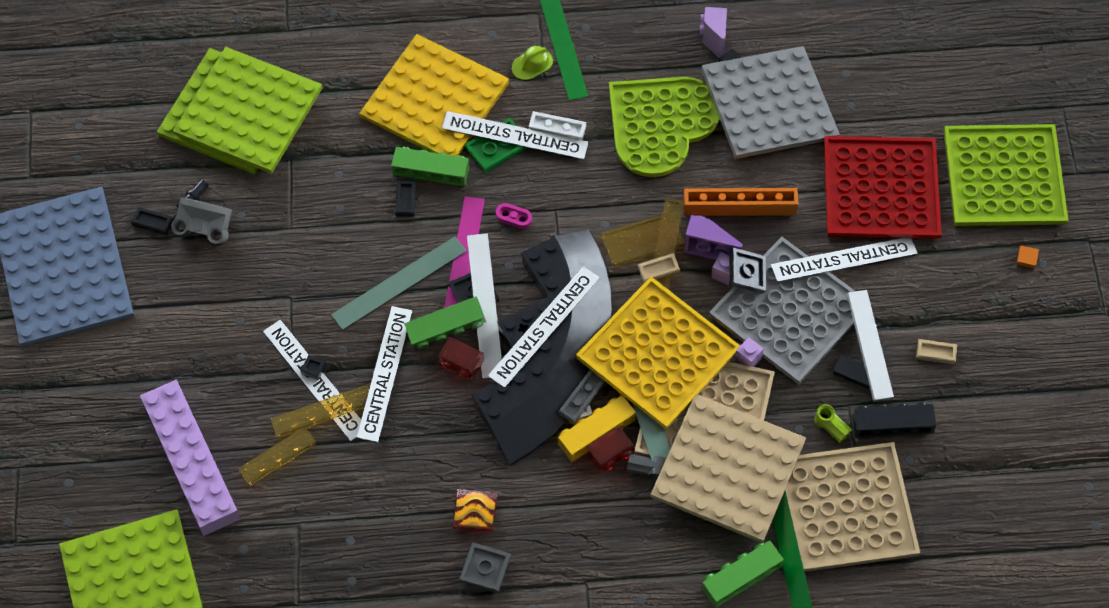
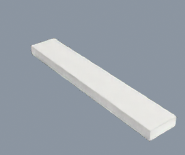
(870, 346)

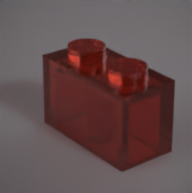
(461, 358)
(610, 449)

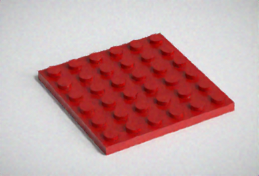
(882, 187)

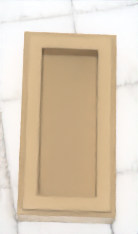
(659, 267)
(936, 351)

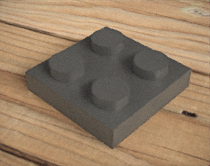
(485, 567)

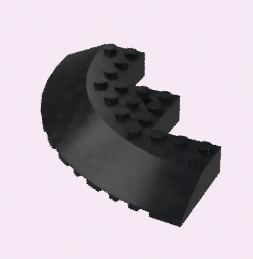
(528, 406)

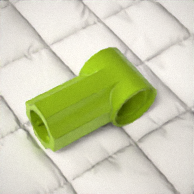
(833, 424)

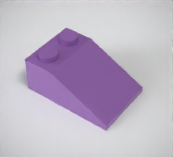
(708, 239)

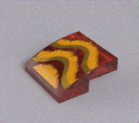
(475, 510)

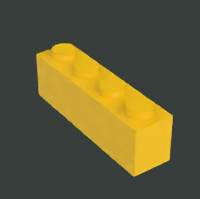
(601, 422)

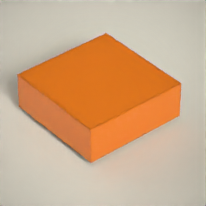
(1027, 256)

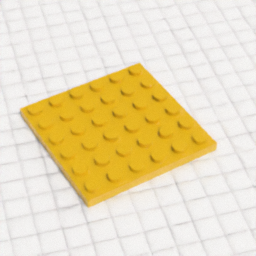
(426, 86)
(658, 352)

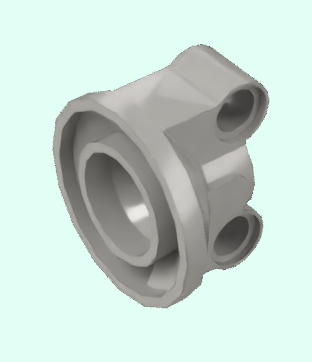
(202, 219)

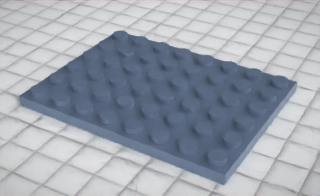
(63, 267)

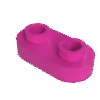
(514, 216)

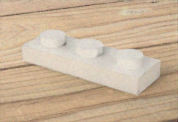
(557, 125)

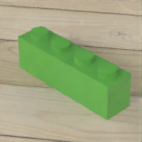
(430, 166)
(445, 322)
(742, 574)

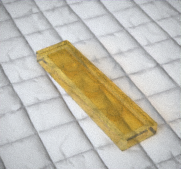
(277, 456)

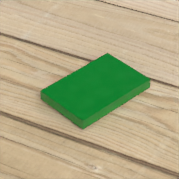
(492, 153)

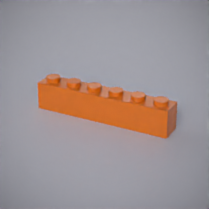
(740, 202)

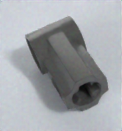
(645, 466)

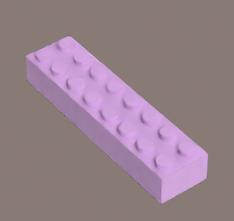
(190, 457)

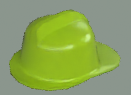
(532, 63)

